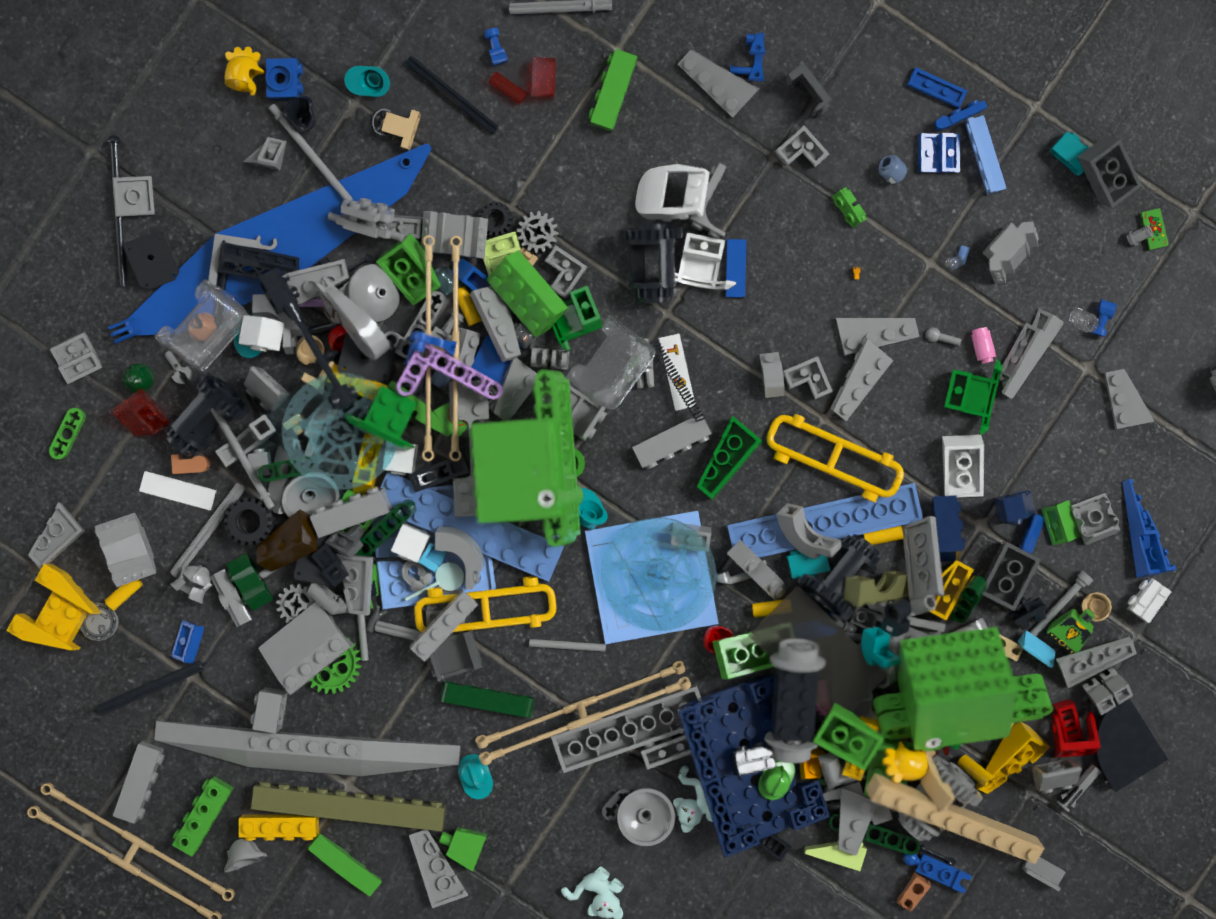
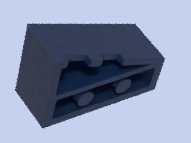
(1014, 507)
(949, 527)

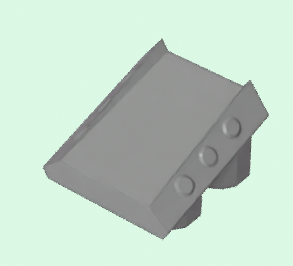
(1095, 519)

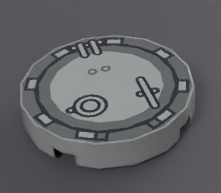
(101, 625)

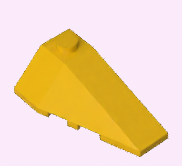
(1014, 751)

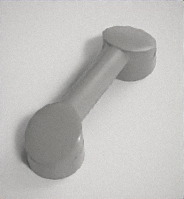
(725, 578)

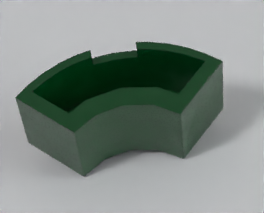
(253, 589)

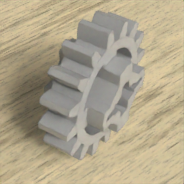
(541, 224)
(299, 591)

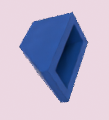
(471, 275)

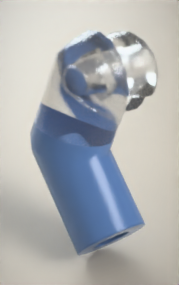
(958, 260)

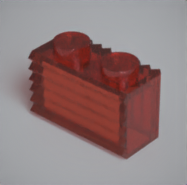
(543, 78)

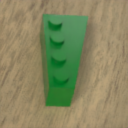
(730, 455)

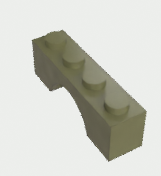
(862, 590)

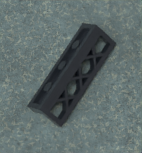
(257, 258)

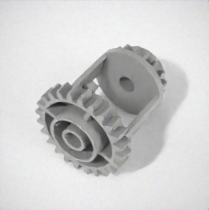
(962, 789)

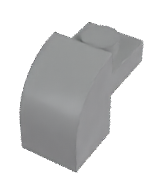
(772, 375)

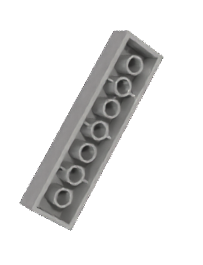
(623, 730)

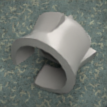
(193, 581)

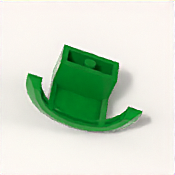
(578, 319)
(973, 394)
(387, 417)

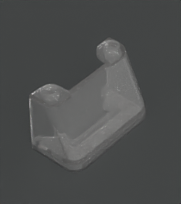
(206, 328)
(613, 366)

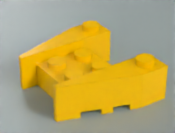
(60, 615)

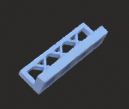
(985, 154)

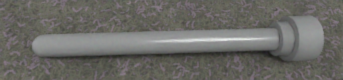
(1082, 580)

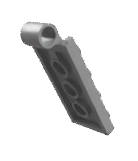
(922, 559)

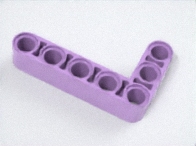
(448, 370)

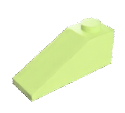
(831, 853)

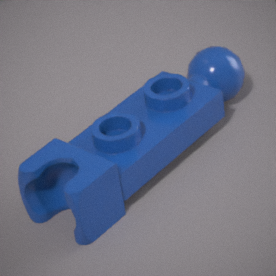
(938, 870)

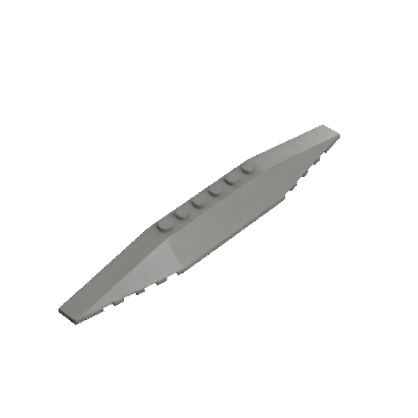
(307, 751)

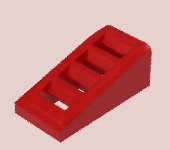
(1064, 709)

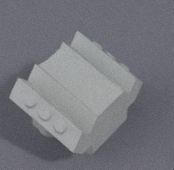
(445, 226)
(1010, 249)
(126, 549)

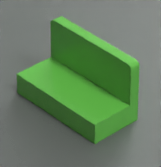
(1060, 523)

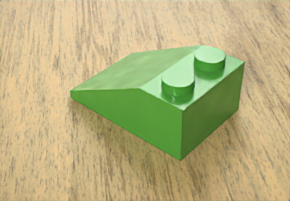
(407, 268)
(848, 737)

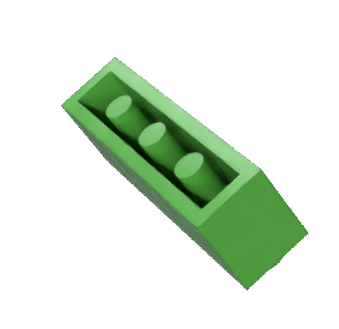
(612, 94)

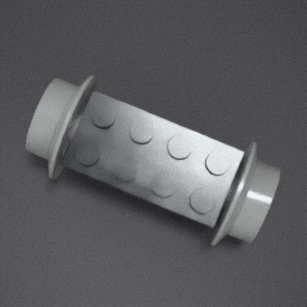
(794, 700)

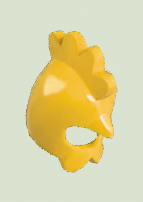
(242, 69)
(905, 764)

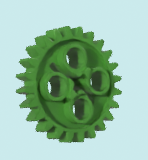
(337, 678)

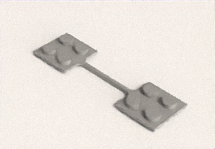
(470, 407)

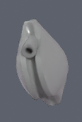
(243, 854)

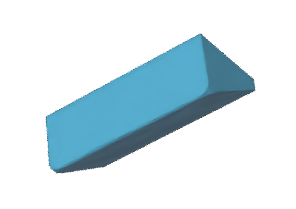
(1037, 648)

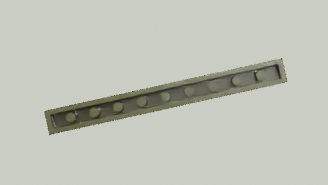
(348, 806)

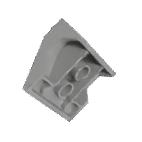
(304, 647)

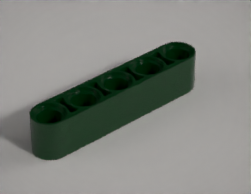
(386, 528)
(487, 699)
(881, 838)

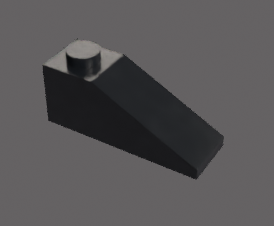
(439, 473)

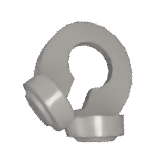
(425, 577)

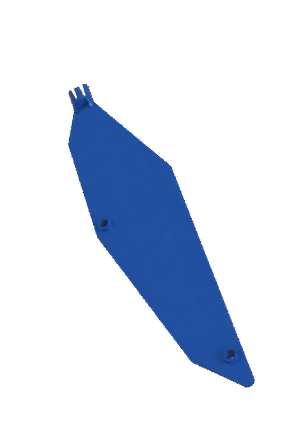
(300, 231)

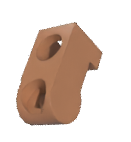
(194, 465)
(913, 892)

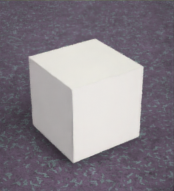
(261, 333)
(403, 461)
(411, 543)

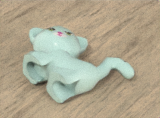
(690, 810)
(605, 902)

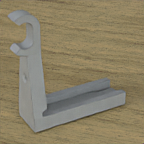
(217, 246)

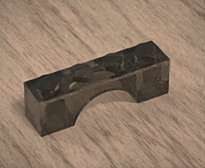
(440, 443)

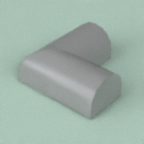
(802, 143)
(569, 269)
(811, 372)
(328, 600)
(833, 770)

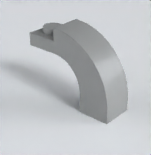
(262, 308)
(249, 440)
(802, 536)
(465, 547)

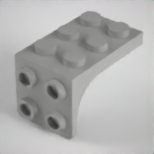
(702, 222)
(585, 414)

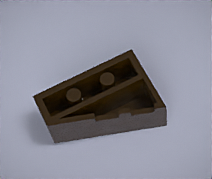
(288, 542)

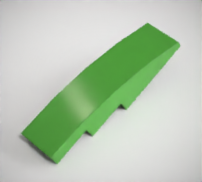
(420, 407)
(344, 864)

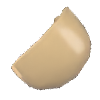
(304, 352)
(1098, 604)

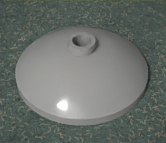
(364, 292)
(295, 496)
(650, 829)

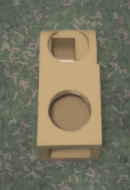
(1011, 649)

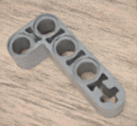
(418, 323)

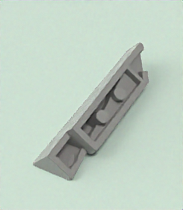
(1028, 350)

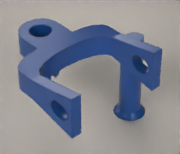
(758, 49)
(419, 340)

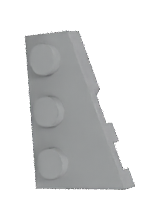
(515, 389)
(1125, 401)
(854, 820)

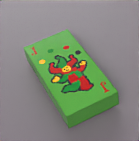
(1155, 221)

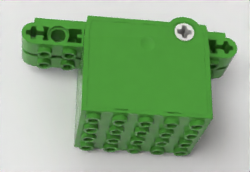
(530, 465)
(958, 692)

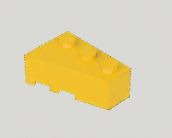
(953, 582)

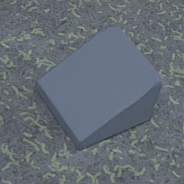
(440, 379)

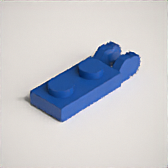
(958, 115)

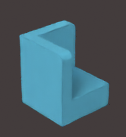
(432, 558)

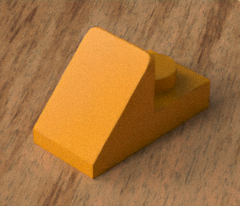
(811, 768)

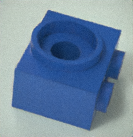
(291, 87)

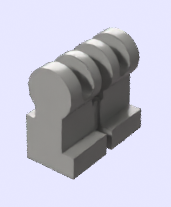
(541, 357)
(1103, 696)

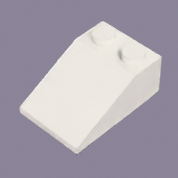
(963, 465)

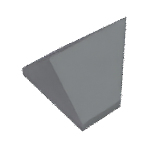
(268, 154)

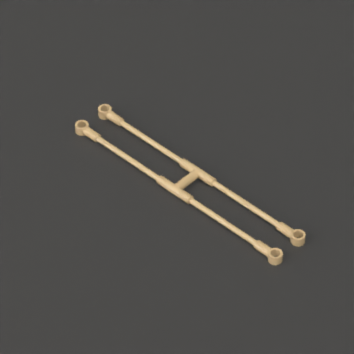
(455, 337)
(482, 740)
(136, 843)

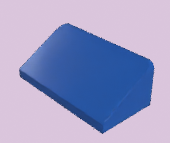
(1031, 533)
(187, 642)

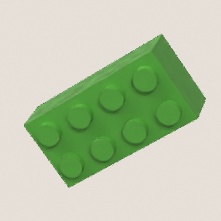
(527, 293)
(740, 656)

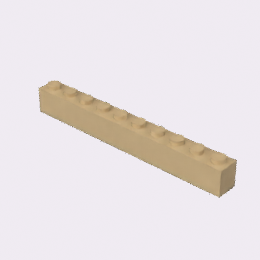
(955, 819)

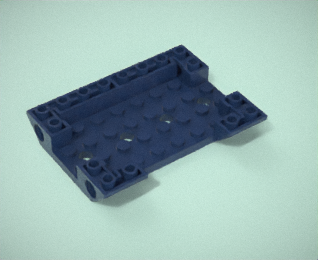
(731, 799)

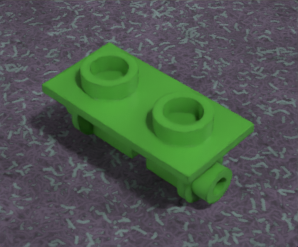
(853, 215)

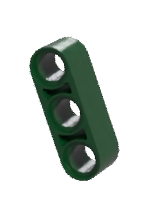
(276, 469)
(969, 599)

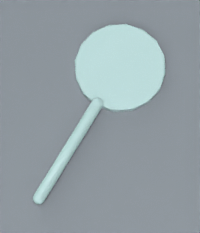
(448, 576)

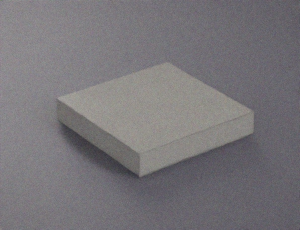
(133, 196)

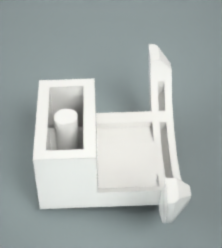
(701, 263)

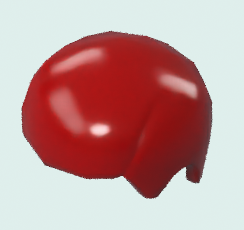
(336, 338)
(713, 634)

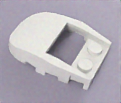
(652, 192)

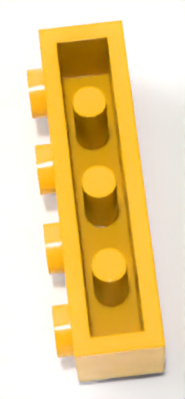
(278, 825)

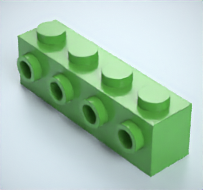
(202, 816)

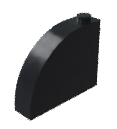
(1125, 746)

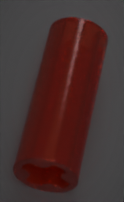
(508, 88)

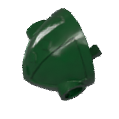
(138, 377)

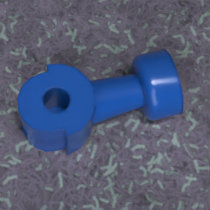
(497, 53)
(1106, 311)

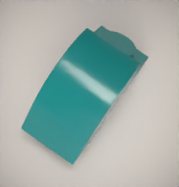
(875, 648)

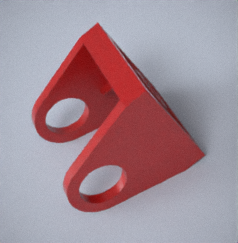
(1074, 749)

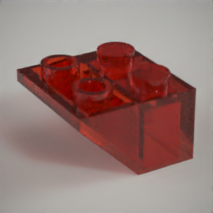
(141, 414)

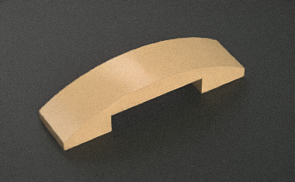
(938, 792)

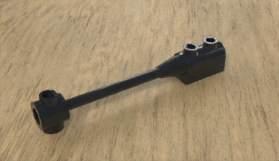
(285, 300)

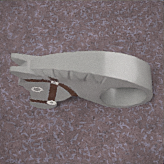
(356, 322)

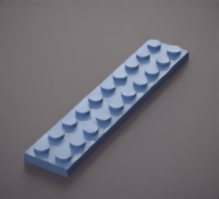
(832, 520)
(496, 539)

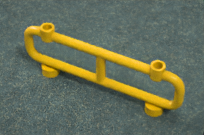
(870, 491)
(530, 585)

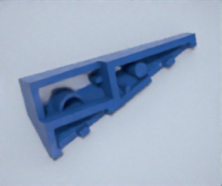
(1148, 552)

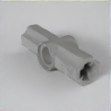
(230, 598)

